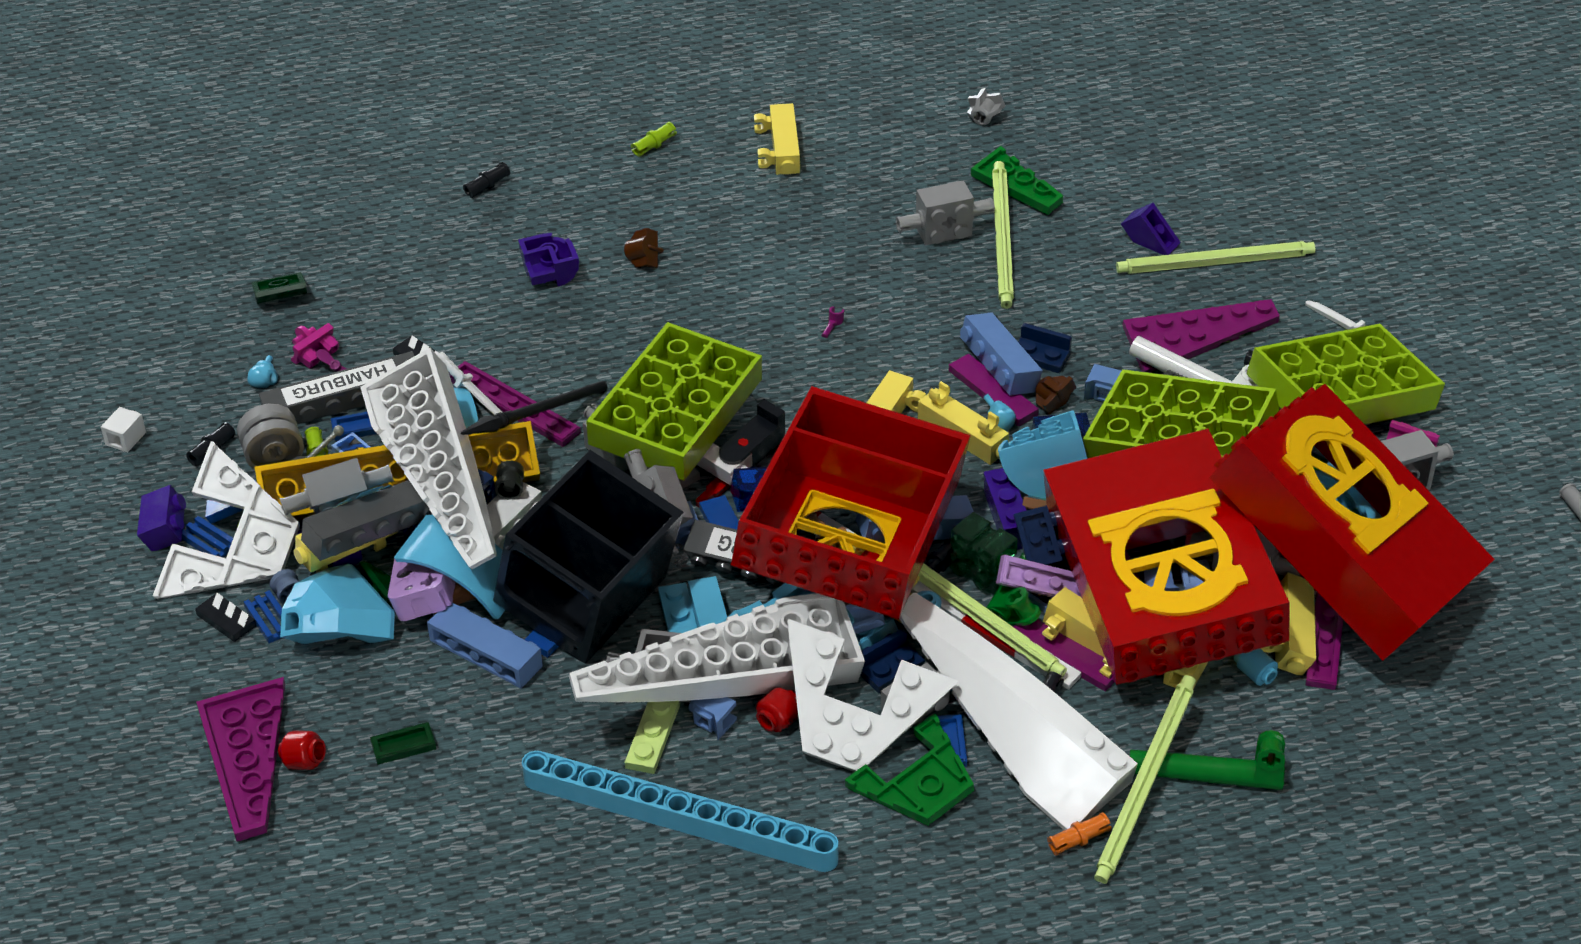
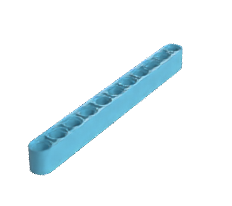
(681, 811)

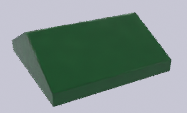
(279, 287)

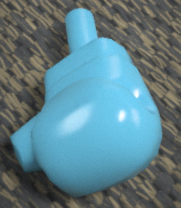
(263, 374)
(1006, 415)

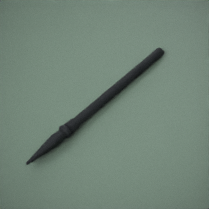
(501, 420)

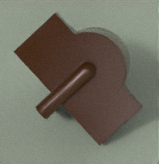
(643, 248)
(1053, 392)

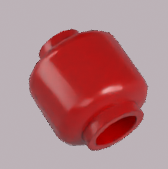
(777, 710)
(302, 750)

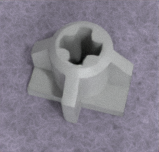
(985, 106)

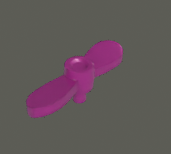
(326, 358)

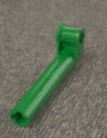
(1014, 604)
(1264, 772)

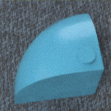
(1050, 445)

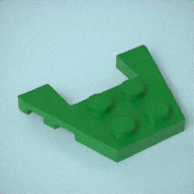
(926, 786)

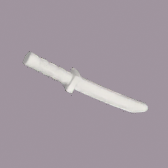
(1334, 316)
(464, 380)

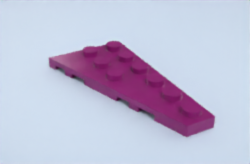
(1201, 329)
(244, 744)

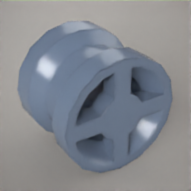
(282, 583)

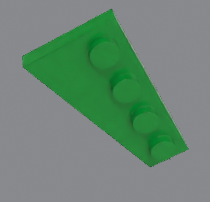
(1020, 182)

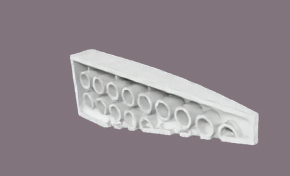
(422, 428)
(723, 659)
(1044, 741)

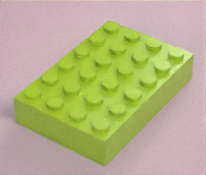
(1360, 365)
(675, 399)
(1161, 406)

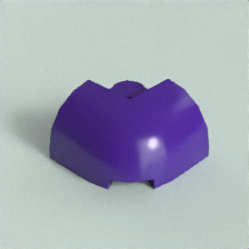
(549, 259)

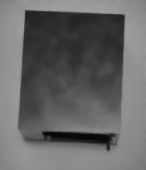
(586, 556)

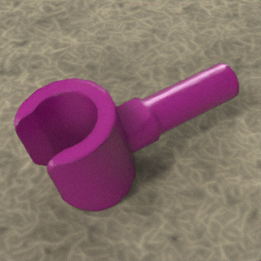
(834, 319)

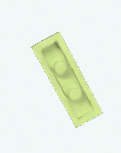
(651, 736)

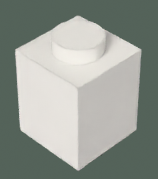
(123, 429)

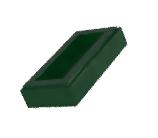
(403, 743)

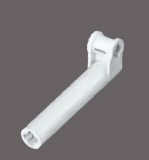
(1166, 360)

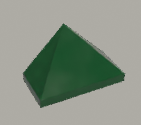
(378, 579)

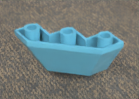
(335, 606)

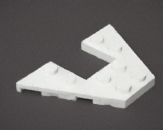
(259, 544)
(843, 731)

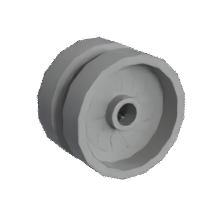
(269, 435)

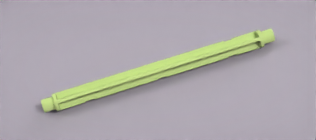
(1003, 240)
(1215, 257)
(990, 621)
(1144, 780)

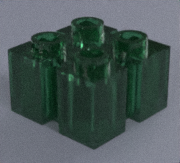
(979, 550)

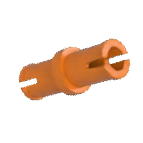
(1079, 833)

